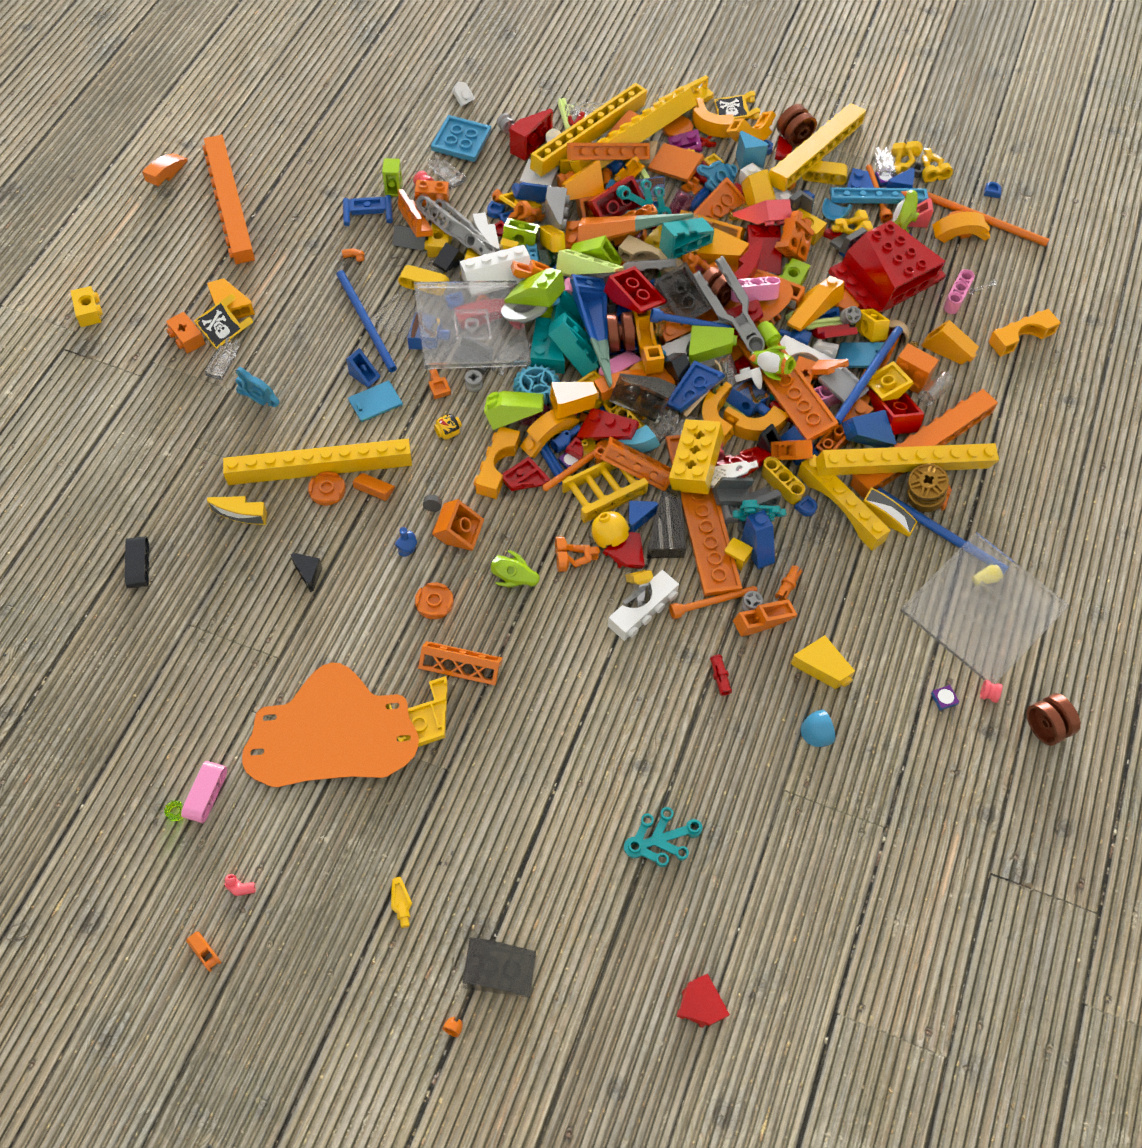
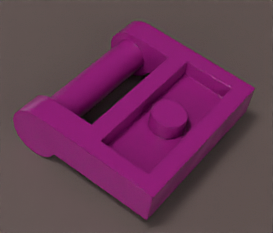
(687, 140)

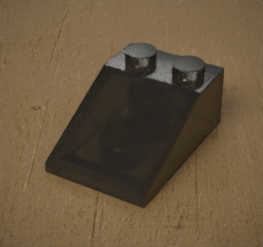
(682, 292)
(642, 395)
(498, 968)

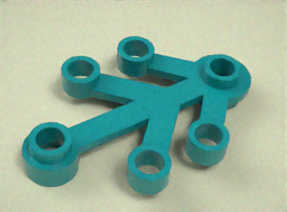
(648, 197)
(750, 507)
(660, 839)

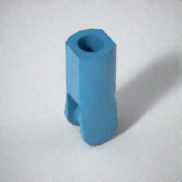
(533, 252)

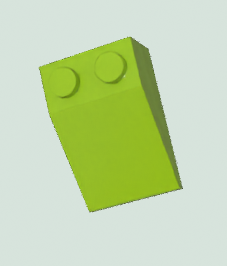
(538, 289)
(511, 406)

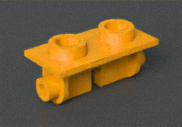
(633, 168)

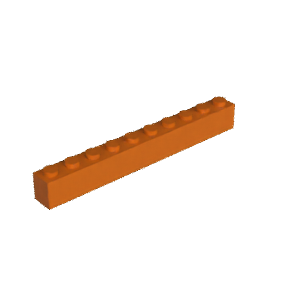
(228, 200)
(937, 433)

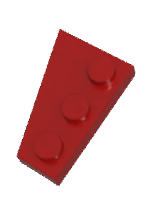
(603, 425)
(749, 455)

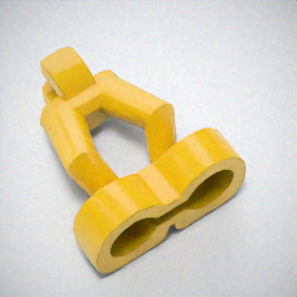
(900, 150)
(932, 173)
(859, 220)

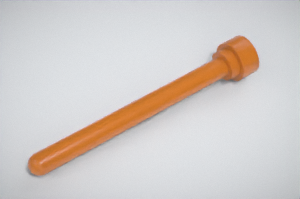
(885, 213)
(577, 465)
(677, 610)

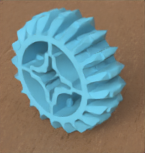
(535, 380)

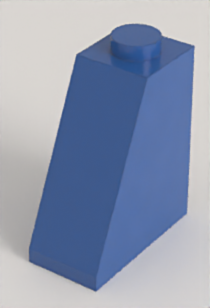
(870, 430)
(760, 535)

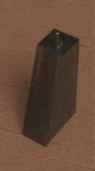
(668, 533)

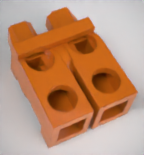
(795, 237)

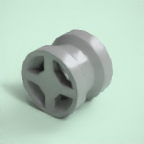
(505, 121)
(852, 311)
(475, 385)
(751, 597)

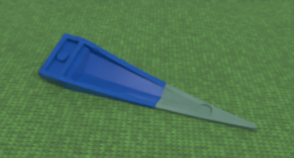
(592, 306)

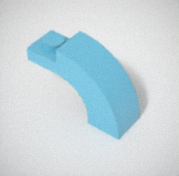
(643, 440)

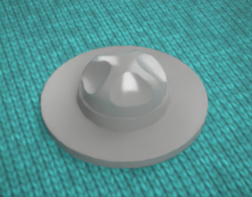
(522, 313)

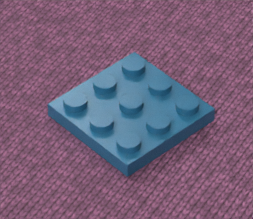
(461, 138)

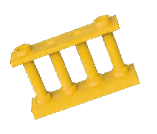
(606, 502)

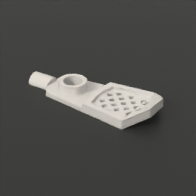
(731, 470)

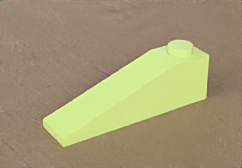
(577, 263)

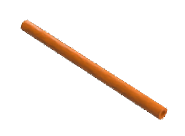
(991, 220)

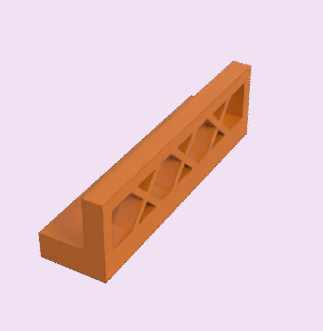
(413, 216)
(636, 463)
(460, 655)

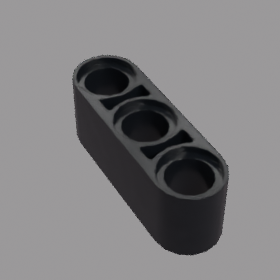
(137, 562)

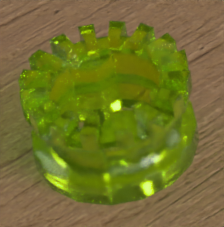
(169, 806)

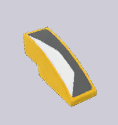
(238, 509)
(890, 512)

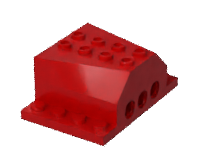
(887, 268)

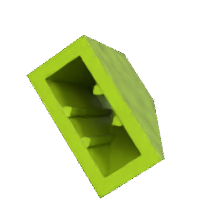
(598, 248)
(710, 342)

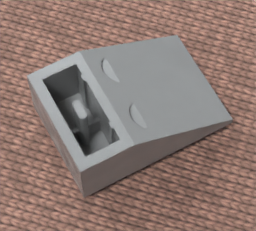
(556, 207)

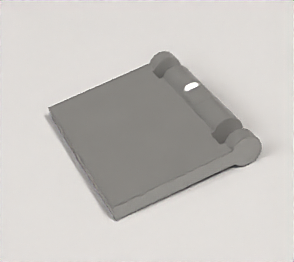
(841, 383)

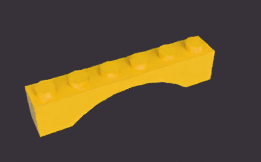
(866, 523)

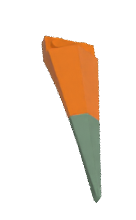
(614, 226)

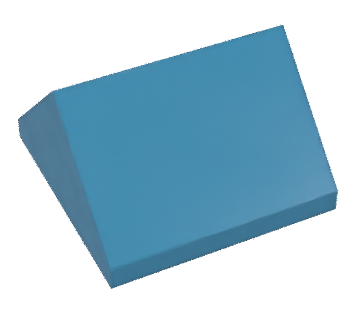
(750, 150)

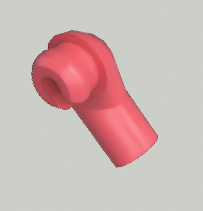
(237, 888)

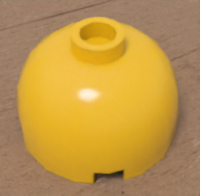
(609, 529)

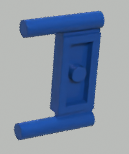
(368, 205)

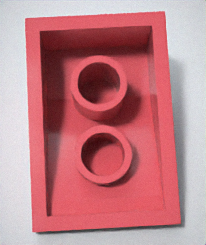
(766, 212)

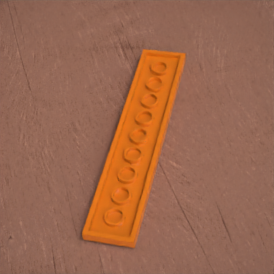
(796, 398)
(707, 537)

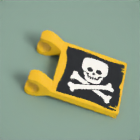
(737, 106)
(220, 323)

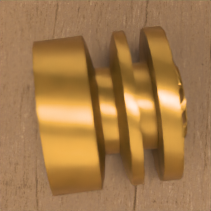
(927, 487)

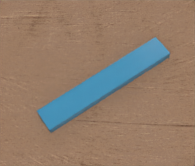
(873, 195)

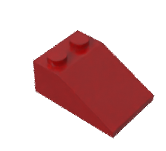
(530, 133)
(770, 236)
(633, 291)
(901, 412)

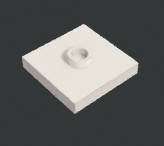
(531, 177)

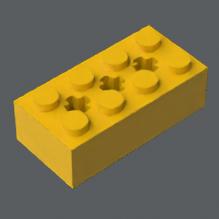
(696, 456)

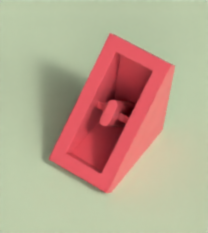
(925, 212)

